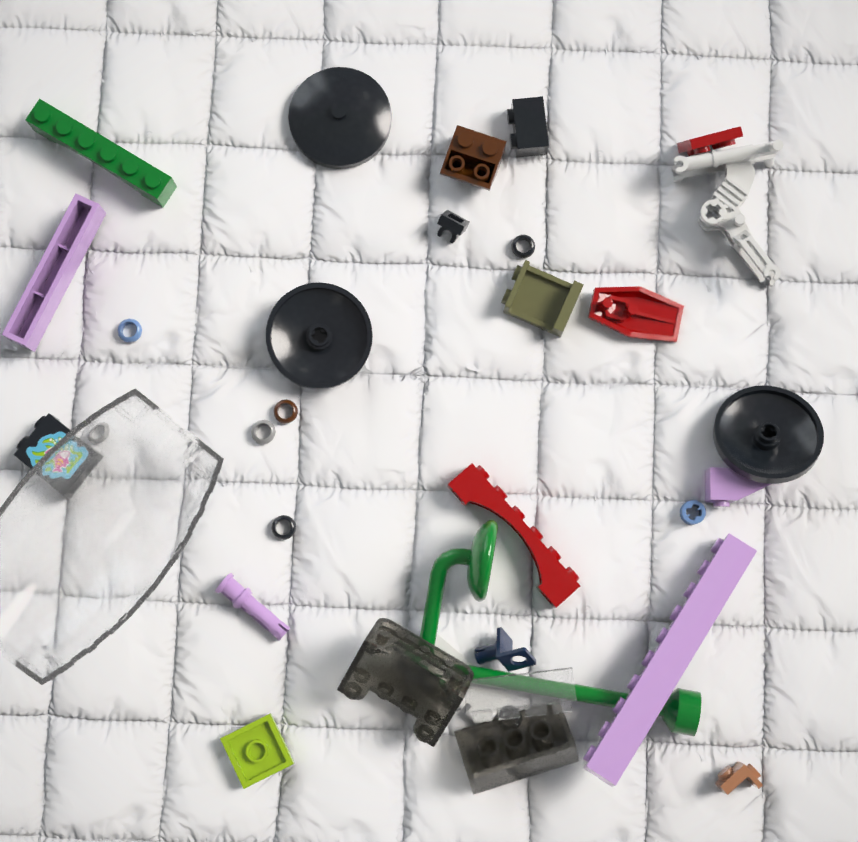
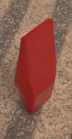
(636, 313)

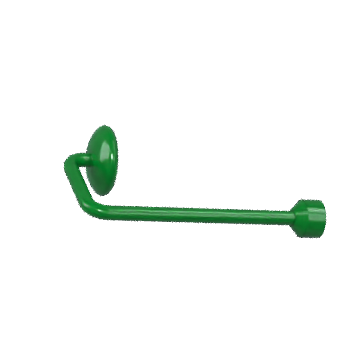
(680, 711)

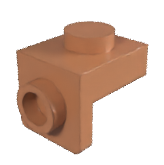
(731, 777)

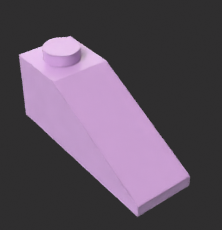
(727, 486)

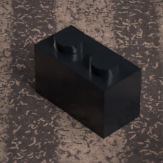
(529, 127)

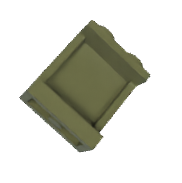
(541, 299)

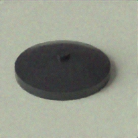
(340, 117)
(319, 335)
(768, 434)

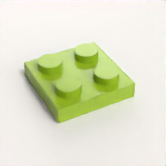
(257, 751)

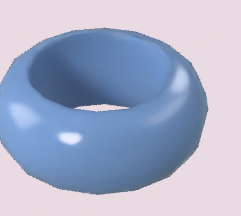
(129, 339)

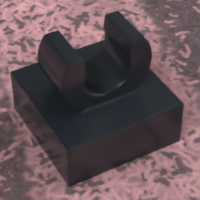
(453, 223)

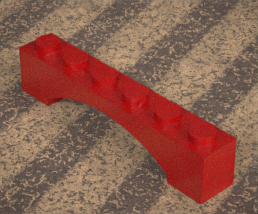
(474, 488)

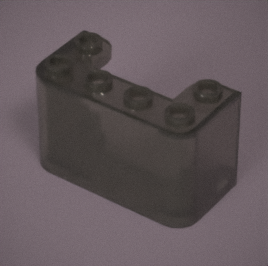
(409, 675)

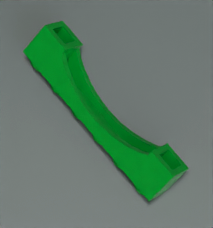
(86, 142)

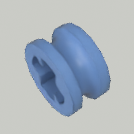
(702, 512)

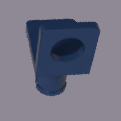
(504, 652)

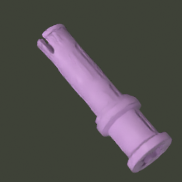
(243, 599)

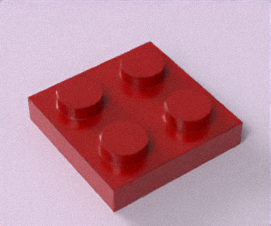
(717, 140)

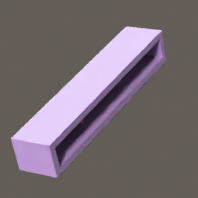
(54, 272)

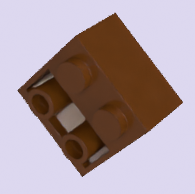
(473, 158)

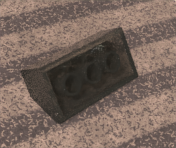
(515, 748)

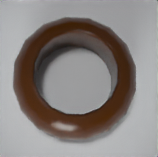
(293, 416)

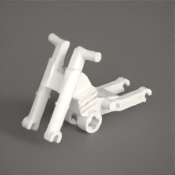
(730, 196)

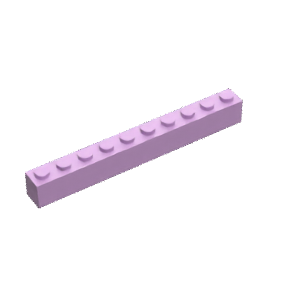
(669, 660)

